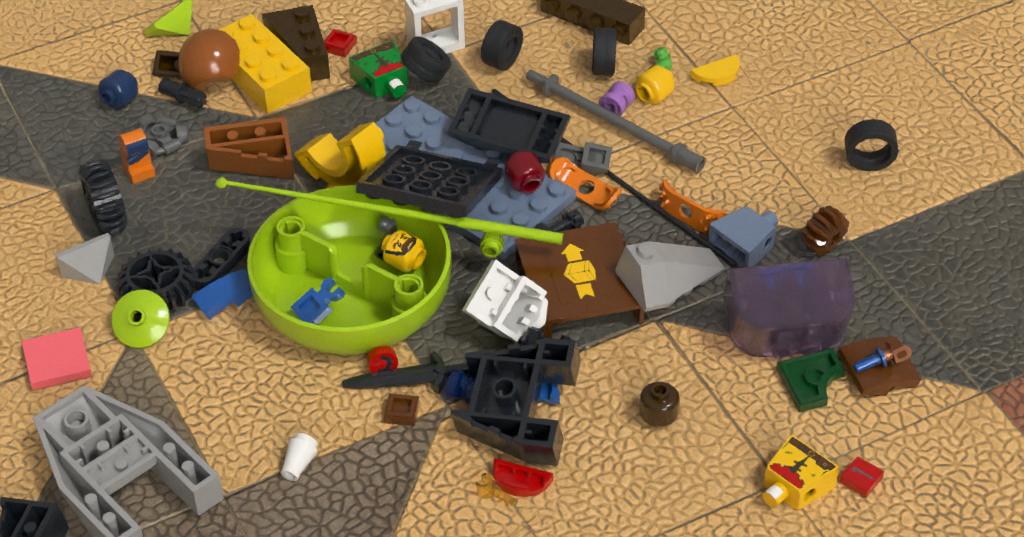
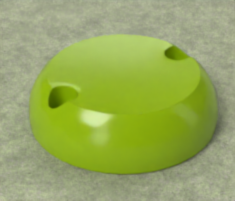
(324, 240)

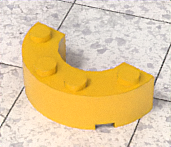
(343, 160)

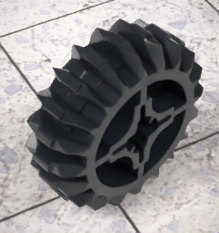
(103, 196)
(167, 268)

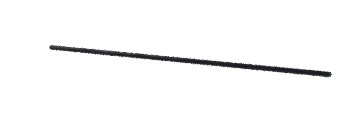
(675, 221)

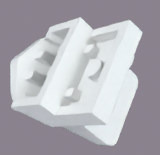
(507, 302)

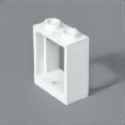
(448, 38)

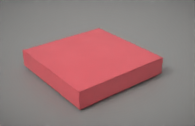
(56, 358)

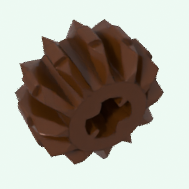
(824, 230)

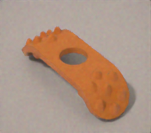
(571, 175)
(700, 217)

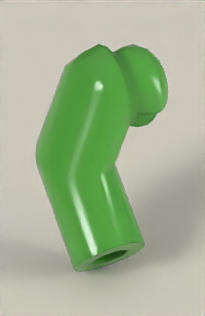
(663, 58)

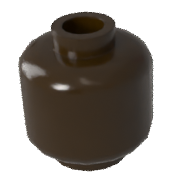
(659, 404)

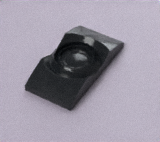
(508, 125)

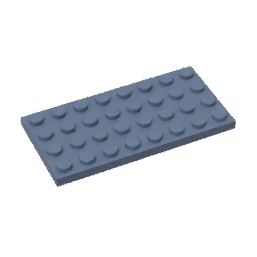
(502, 203)

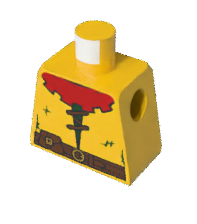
(798, 475)

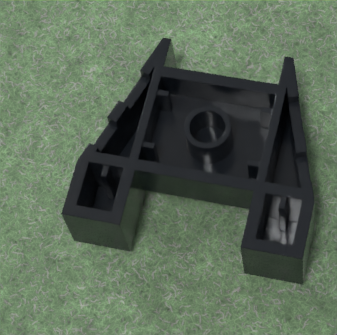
(508, 397)

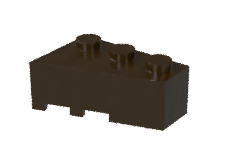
(302, 35)

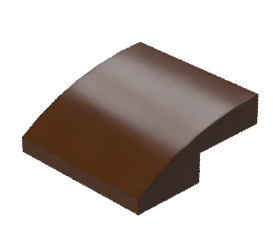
(878, 379)

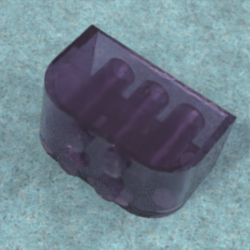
(789, 307)

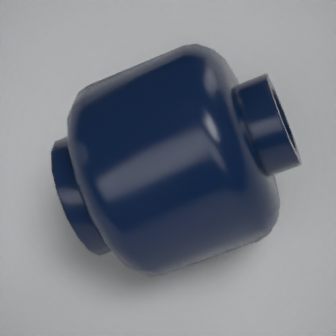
(118, 89)

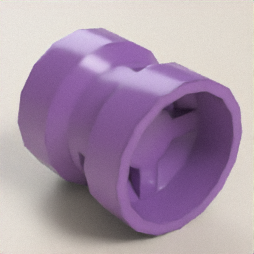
(617, 98)

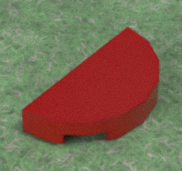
(520, 479)

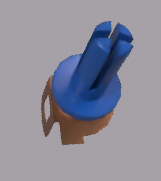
(882, 357)

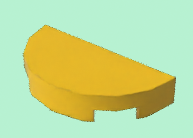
(717, 72)

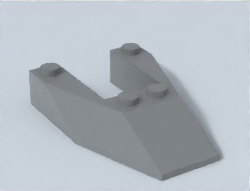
(105, 444)

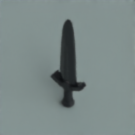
(420, 374)

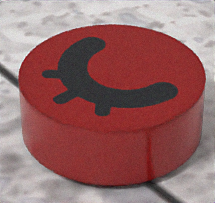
(382, 359)

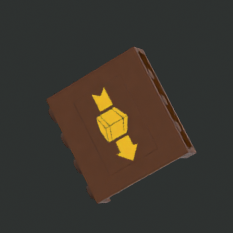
(578, 274)

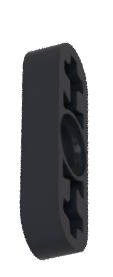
(224, 248)

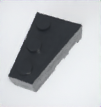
(31, 519)

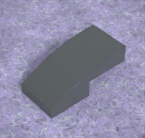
(590, 158)

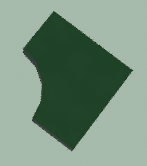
(809, 377)

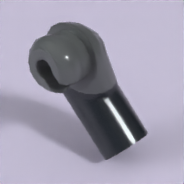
(389, 226)

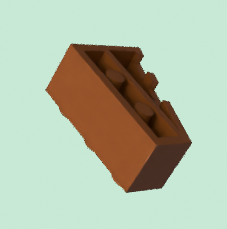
(251, 148)

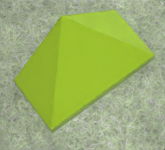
(174, 22)

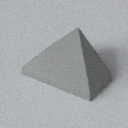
(87, 260)

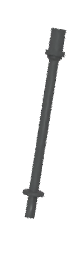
(677, 153)

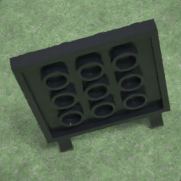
(430, 180)

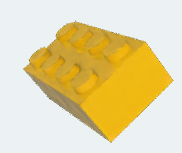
(267, 66)

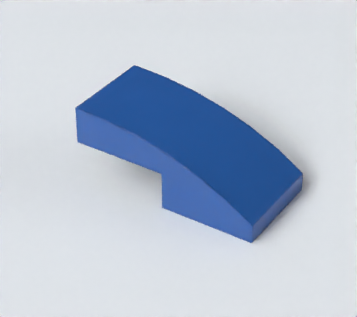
(222, 292)

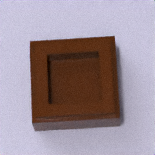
(401, 409)

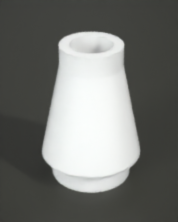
(299, 454)

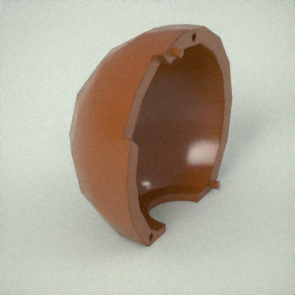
(208, 58)

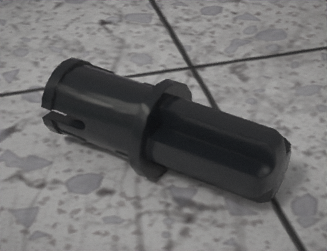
(182, 92)

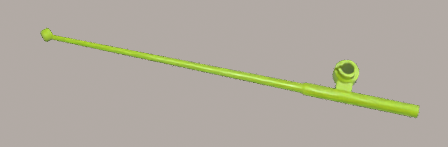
(491, 242)

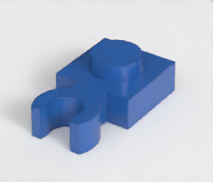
(315, 305)

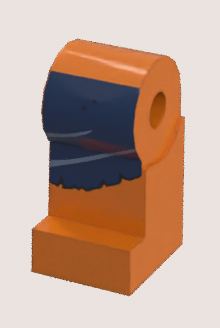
(136, 156)

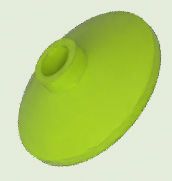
(152, 324)

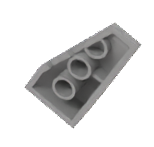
(664, 271)

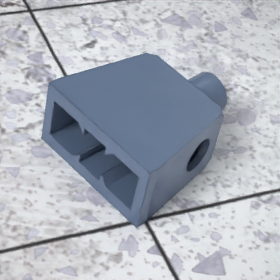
(744, 235)

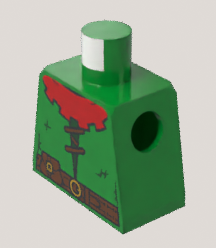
(380, 70)

